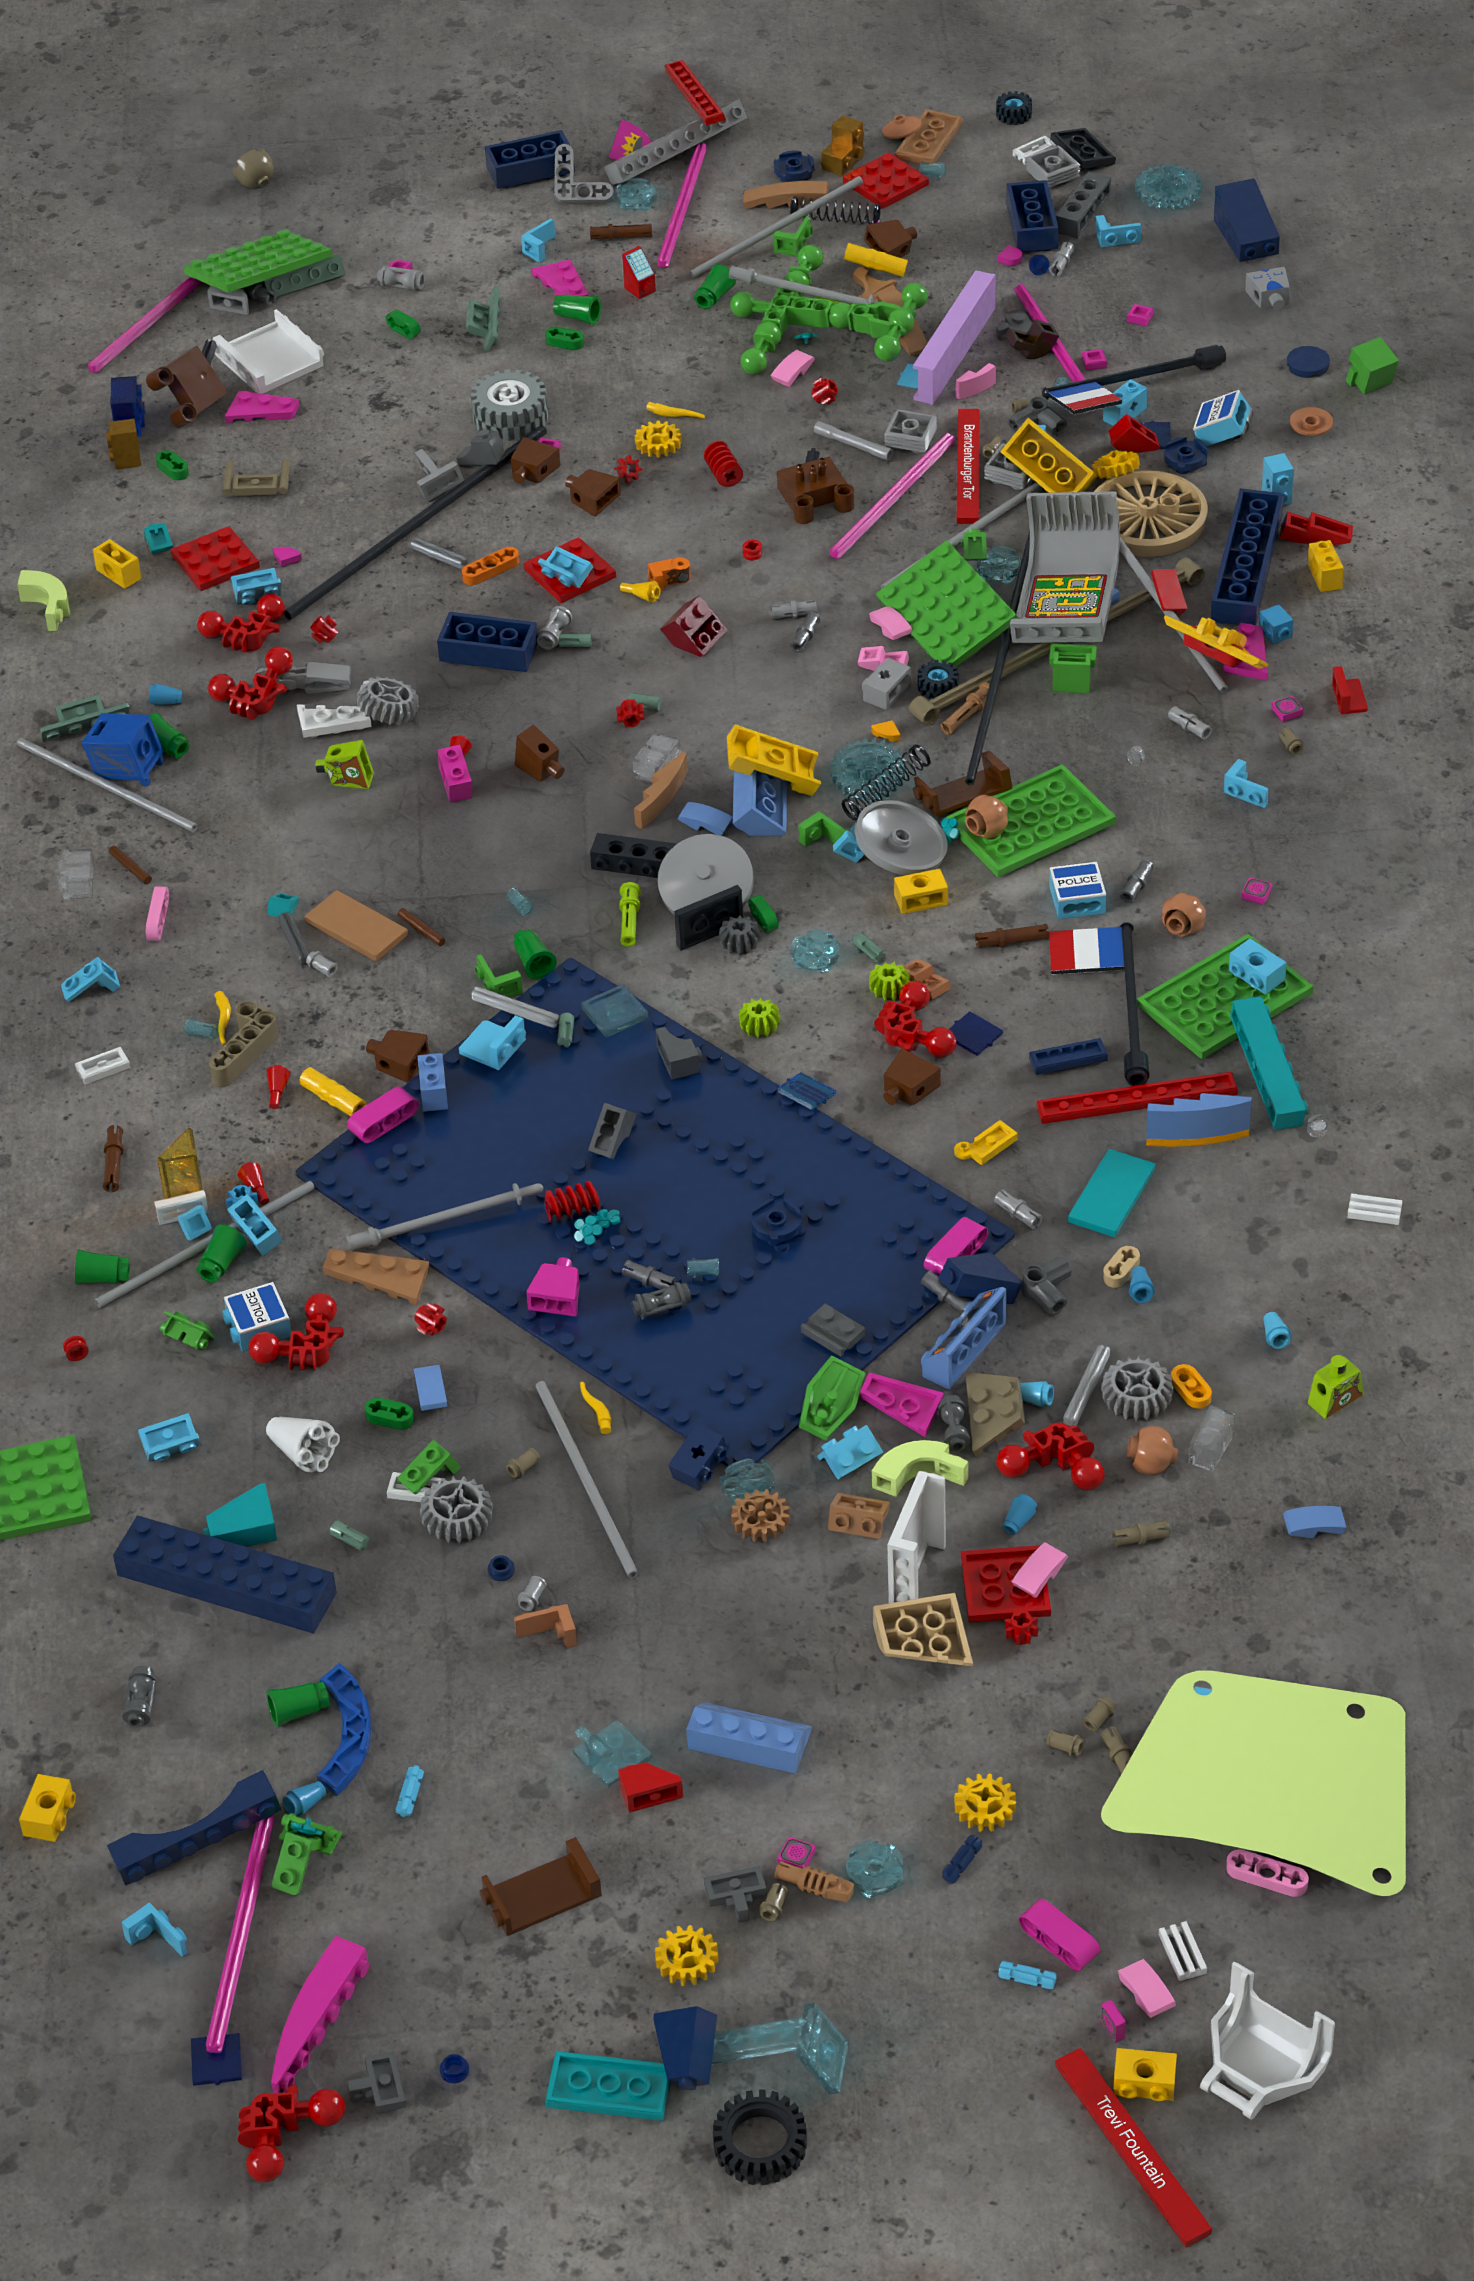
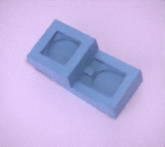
(708, 817)
(430, 1387)
(1314, 1519)

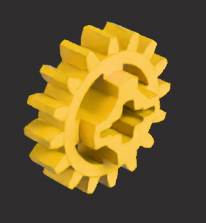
(659, 439)
(1116, 464)
(985, 1802)
(686, 1955)

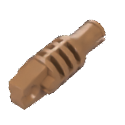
(815, 1881)

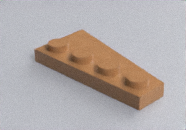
(390, 1274)

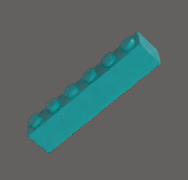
(1268, 1063)

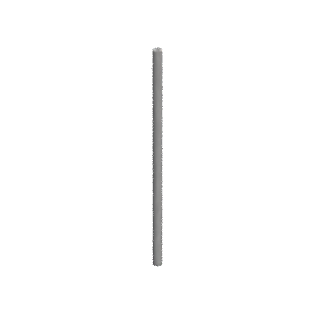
(776, 227)
(984, 520)
(1147, 582)
(106, 784)
(195, 1249)
(587, 1480)

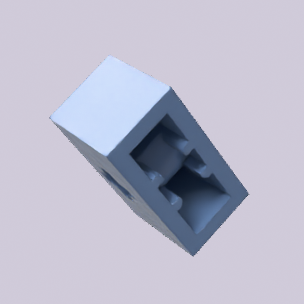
(432, 1082)

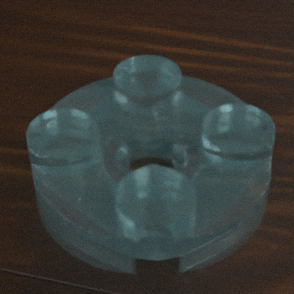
(643, 200)
(1003, 572)
(822, 960)
(746, 1477)
(875, 1882)

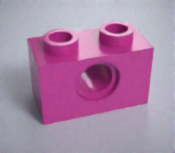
(454, 773)

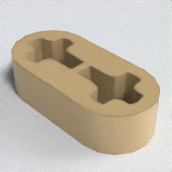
(1117, 1264)

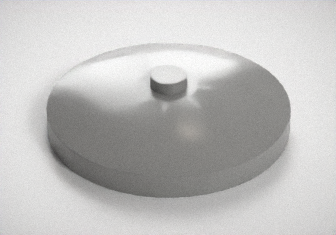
(900, 837)
(703, 868)

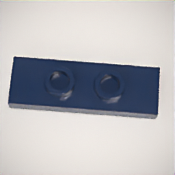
(1068, 1056)

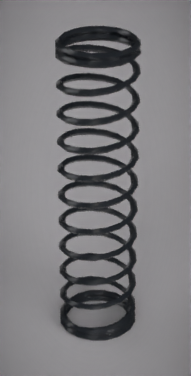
(876, 213)
(851, 803)

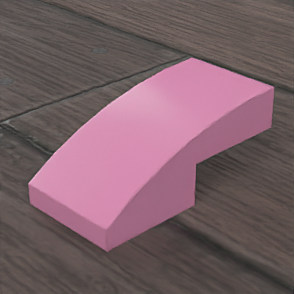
(791, 367)
(975, 383)
(891, 622)
(873, 656)
(1039, 1568)
(1147, 1988)

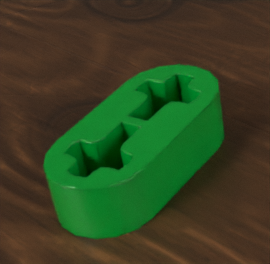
(403, 324)
(564, 338)
(172, 465)
(763, 913)
(390, 1413)

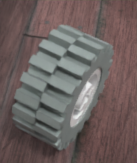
(509, 404)

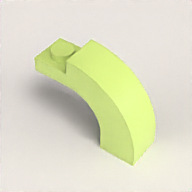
(45, 589)
(907, 1459)

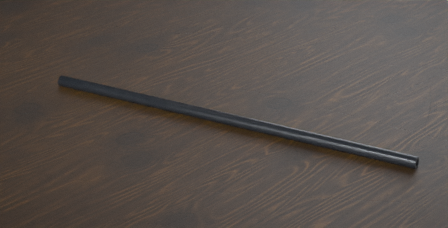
(406, 529)

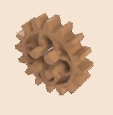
(752, 1508)

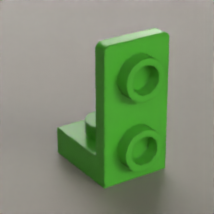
(791, 243)
(974, 545)
(819, 825)
(507, 985)
(426, 1466)
(294, 1861)

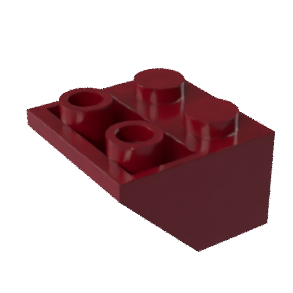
(694, 627)

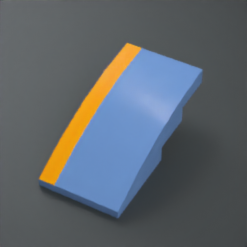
(1198, 1121)

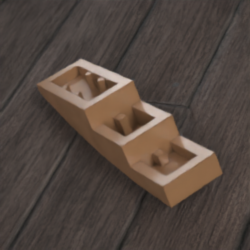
(782, 193)
(915, 340)
(663, 788)

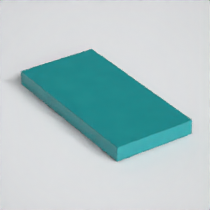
(1111, 1193)
(608, 2086)

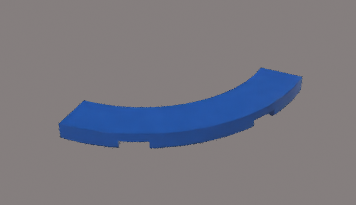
(355, 1730)

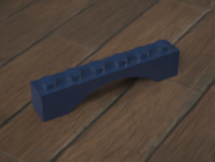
(146, 1853)

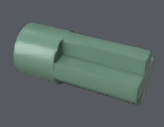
(575, 640)
(648, 701)
(867, 946)
(565, 1031)
(349, 1535)

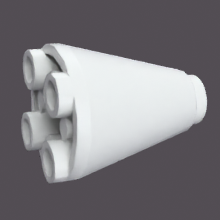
(304, 1441)

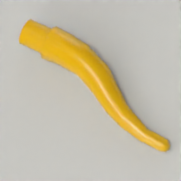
(667, 411)
(225, 1012)
(602, 1412)

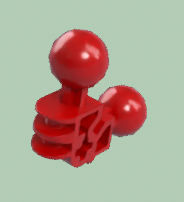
(241, 634)
(259, 699)
(905, 1031)
(302, 1349)
(1055, 1441)
(281, 2109)

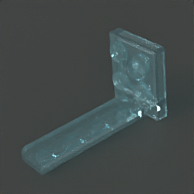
(813, 2036)

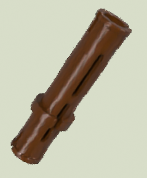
(622, 231)
(1001, 937)
(113, 1149)

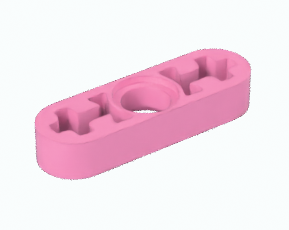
(157, 913)
(1249, 1859)

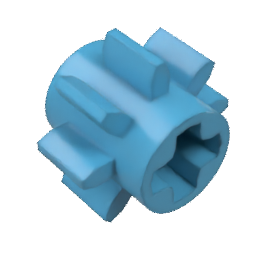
(239, 1192)

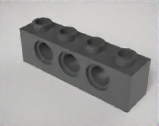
(1083, 204)

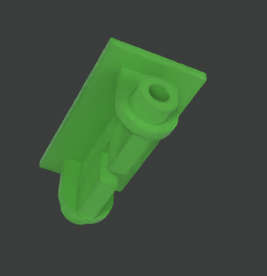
(196, 1333)
(329, 1834)

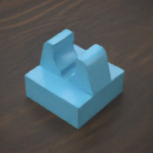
(194, 1222)

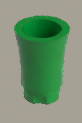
(714, 286)
(578, 307)
(171, 740)
(534, 955)
(220, 1252)
(100, 1268)
(296, 1702)

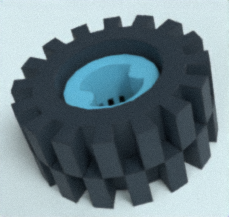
(1014, 108)
(937, 678)

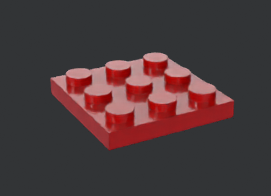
(887, 180)
(215, 558)
(600, 573)
(989, 1585)

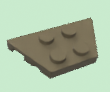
(993, 1408)

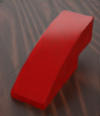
(1314, 529)

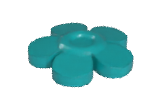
(805, 336)
(949, 828)
(605, 1218)
(587, 1229)
(306, 1828)

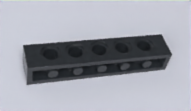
(628, 854)

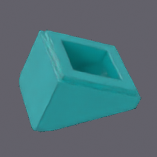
(282, 903)

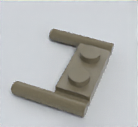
(256, 484)

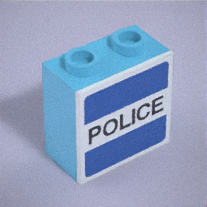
(1221, 418)
(1077, 890)
(256, 1312)

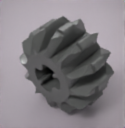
(739, 935)

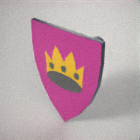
(627, 140)

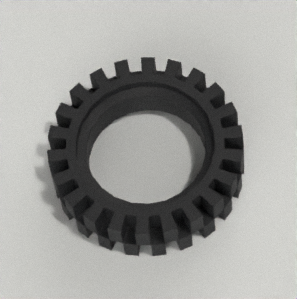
(765, 2167)

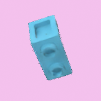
(1116, 235)
(534, 240)
(1238, 786)
(848, 847)
(92, 972)
(148, 1919)

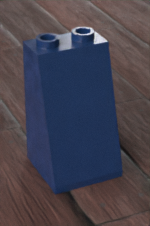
(1245, 220)

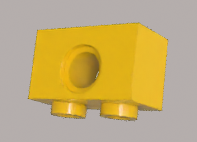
(117, 563)
(1325, 566)
(921, 891)
(47, 1807)
(1159, 2068)

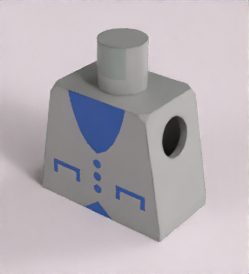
(1268, 288)

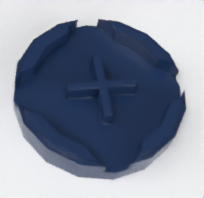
(1308, 361)

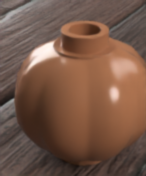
(986, 814)
(1180, 911)
(1151, 1450)

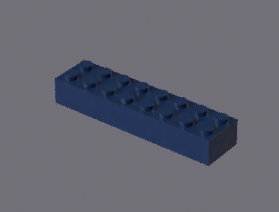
(1247, 557)
(225, 1574)

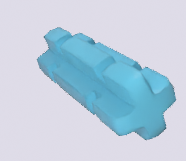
(409, 1791)
(1027, 1975)

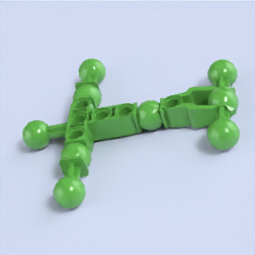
(789, 307)

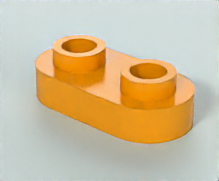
(1194, 1390)

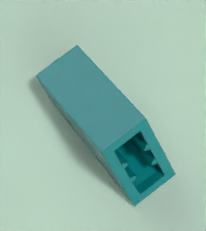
(244, 1520)

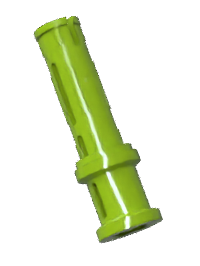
(629, 907)

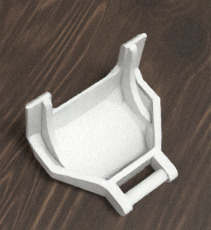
(1263, 2049)

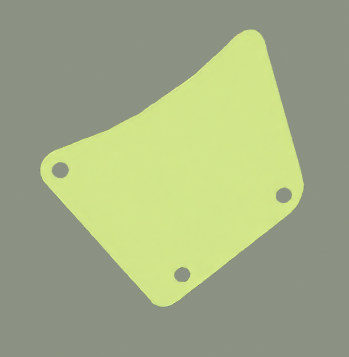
(1273, 1775)

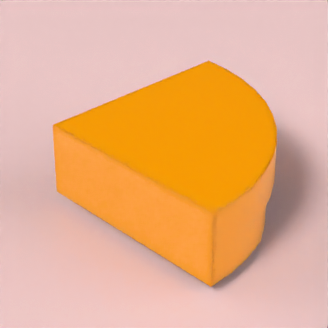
(886, 730)

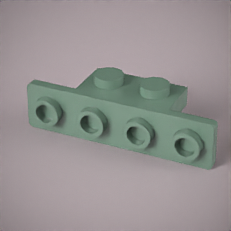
(306, 276)
(482, 319)
(79, 715)

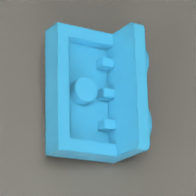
(566, 567)
(168, 1438)
(851, 1452)

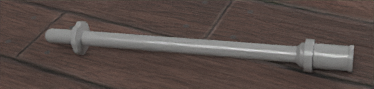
(751, 276)
(374, 1236)

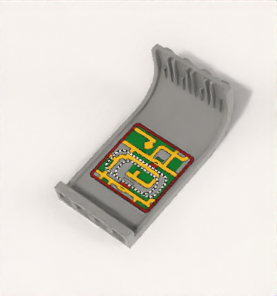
(1068, 567)

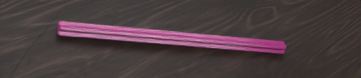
(681, 205)
(143, 324)
(1058, 349)
(892, 495)
(239, 1935)

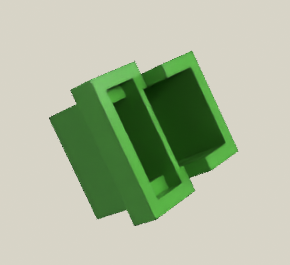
(1372, 366)
(1072, 667)

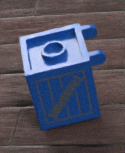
(123, 747)

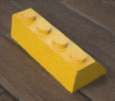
(1047, 460)

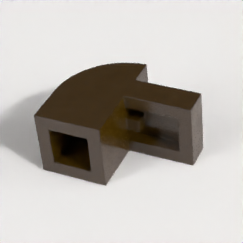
(1036, 342)

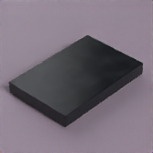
(1083, 148)
(705, 917)

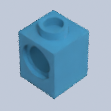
(1276, 624)

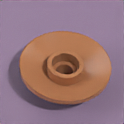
(902, 126)
(1311, 421)

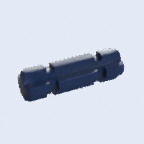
(962, 1859)

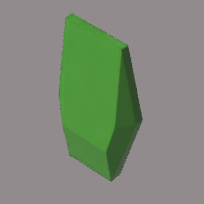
(830, 1397)

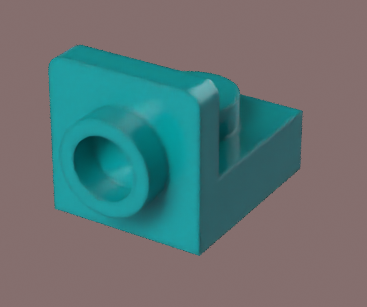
(157, 538)

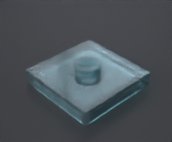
(614, 1010)

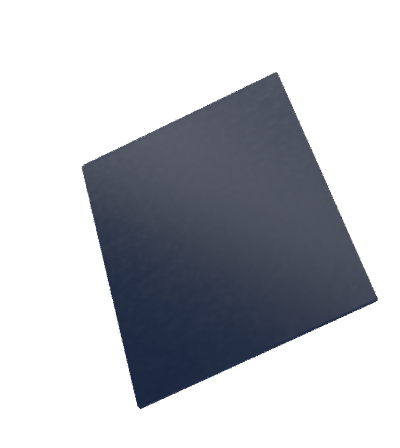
(683, 1190)

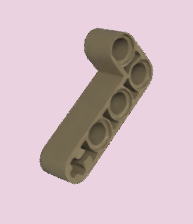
(256, 1033)

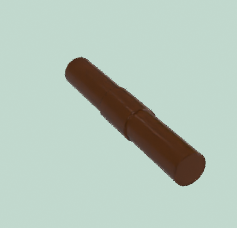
(130, 865)
(421, 927)

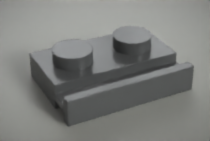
(833, 1330)

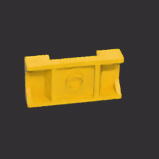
(769, 755)

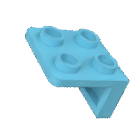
(254, 585)
(493, 1043)

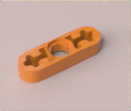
(478, 572)

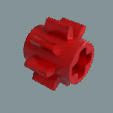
(824, 391)
(633, 470)
(324, 629)
(630, 713)
(430, 1319)
(1021, 1627)

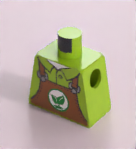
(347, 765)
(1335, 1386)

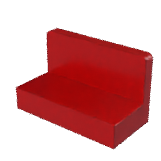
(1169, 591)
(1348, 693)

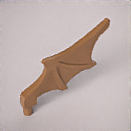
(870, 285)

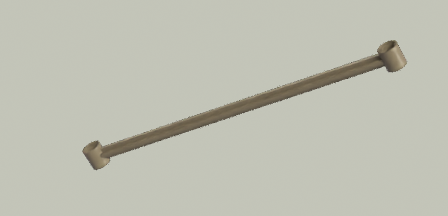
(928, 711)

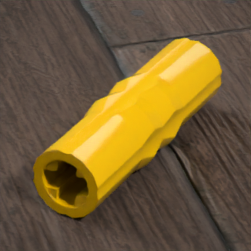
(875, 259)
(331, 1091)

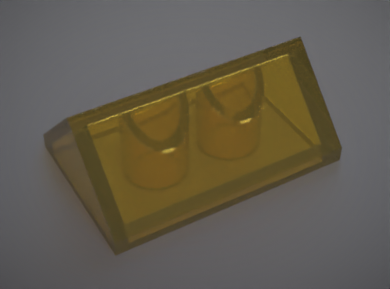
(180, 1167)

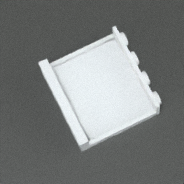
(270, 354)
(918, 1527)

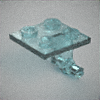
(610, 1751)

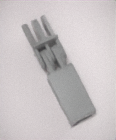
(315, 677)

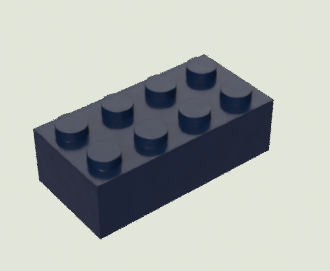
(525, 159)
(1032, 215)
(487, 641)

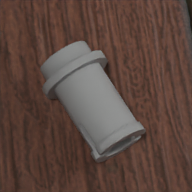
(316, 961)
(529, 1598)

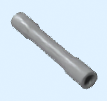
(873, 448)

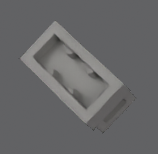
(438, 478)

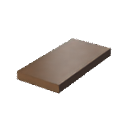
(931, 139)
(356, 925)

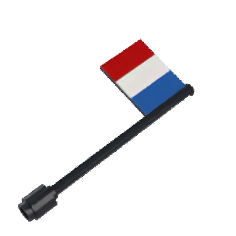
(1091, 396)
(1098, 952)

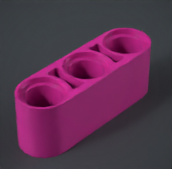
(382, 1114)
(961, 1240)
(1059, 1934)

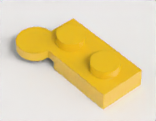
(987, 1143)

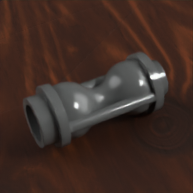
(670, 1297)
(952, 1413)
(140, 1684)

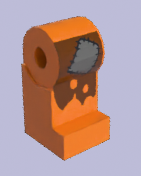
(669, 572)

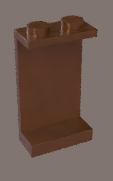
(957, 794)
(542, 1891)

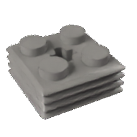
(1054, 166)
(910, 431)
(1003, 471)

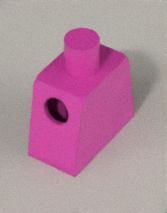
(555, 1289)

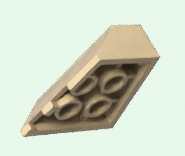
(923, 1630)

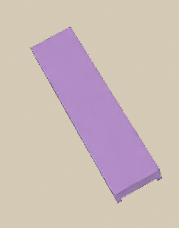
(955, 336)

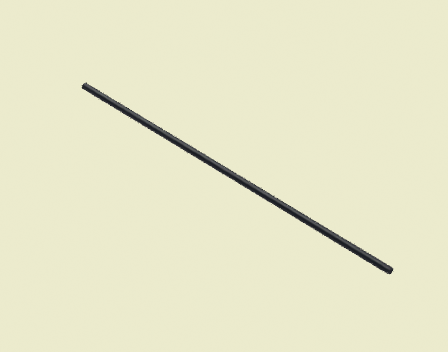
(998, 669)

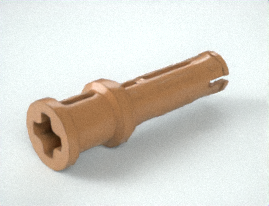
(974, 703)

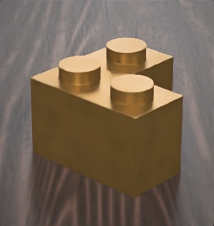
(845, 146)
(123, 444)

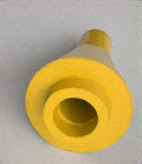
(648, 591)

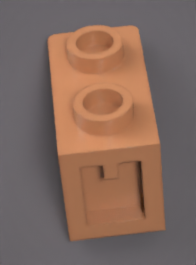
(552, 1618)

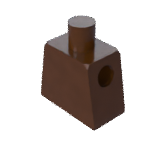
(890, 237)
(534, 461)
(593, 490)
(537, 755)
(399, 1053)
(910, 1079)

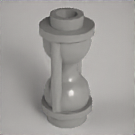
(410, 279)
(549, 635)

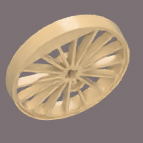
(1158, 512)

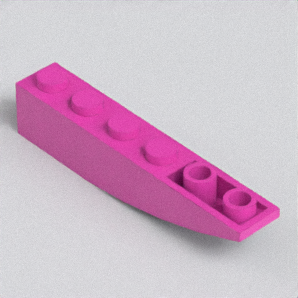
(316, 2007)

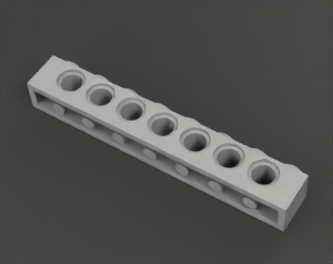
(672, 144)

